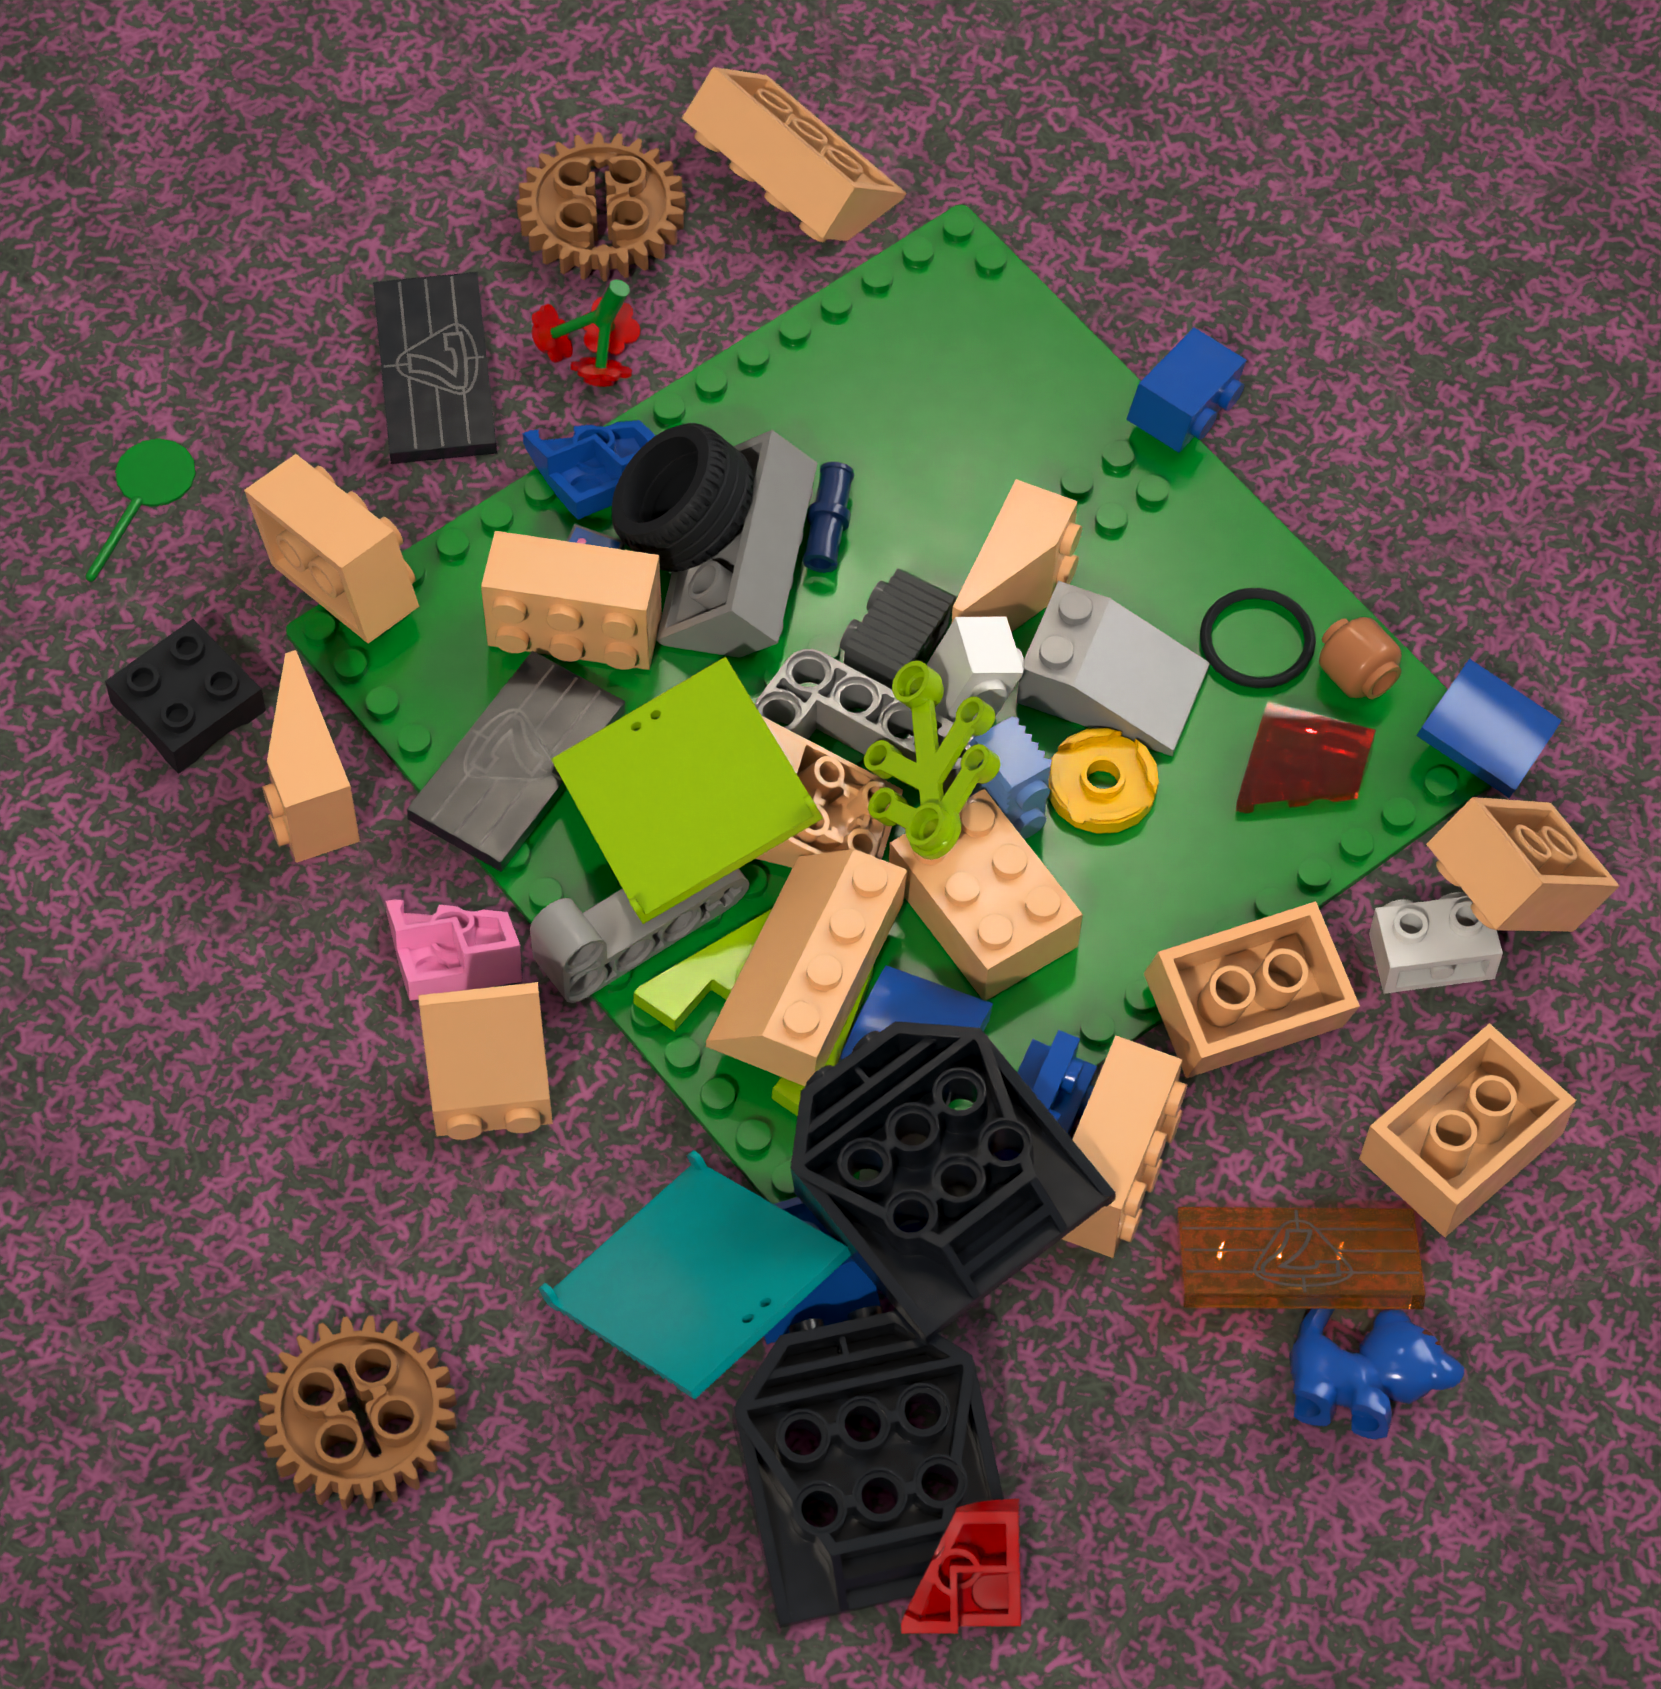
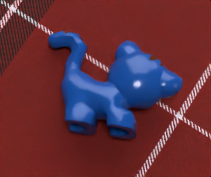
(1392, 1364)

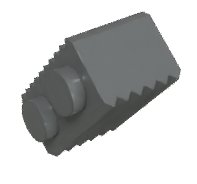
(900, 627)

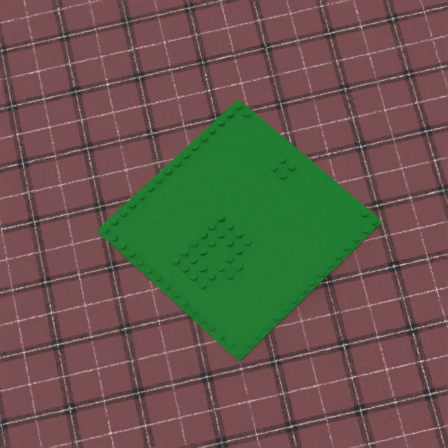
(940, 388)

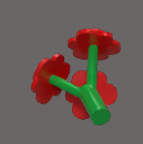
(606, 330)

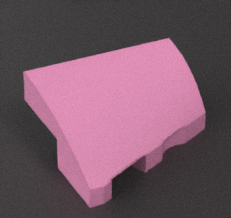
(454, 949)

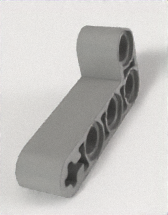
(827, 704)
(609, 940)

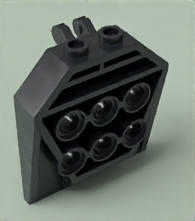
(971, 1243)
(817, 1383)

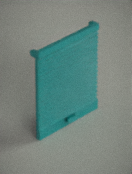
(696, 1277)

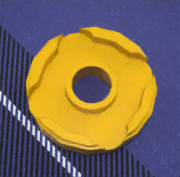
(1097, 808)

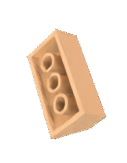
(790, 154)
(810, 963)

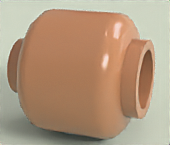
(1360, 657)

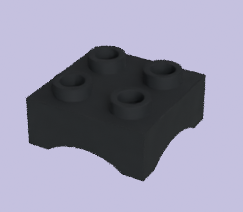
(185, 695)

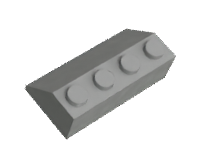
(742, 592)

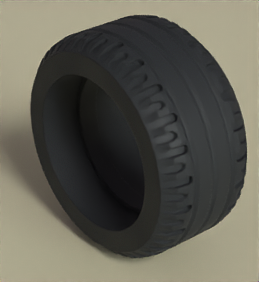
(683, 496)

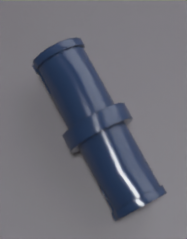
(828, 517)

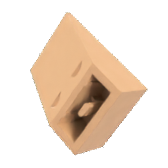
(841, 796)

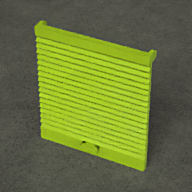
(685, 790)

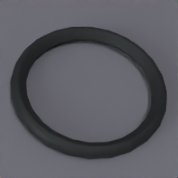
(1250, 681)

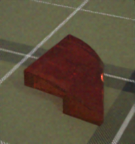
(1304, 759)

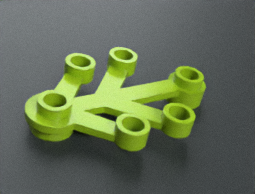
(936, 823)

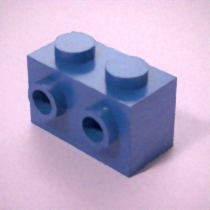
(1187, 390)

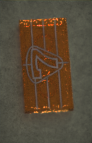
(1299, 1258)

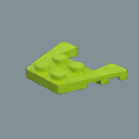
(716, 968)

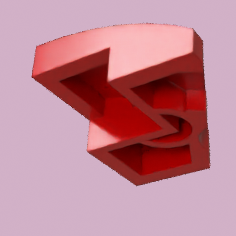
(972, 1573)

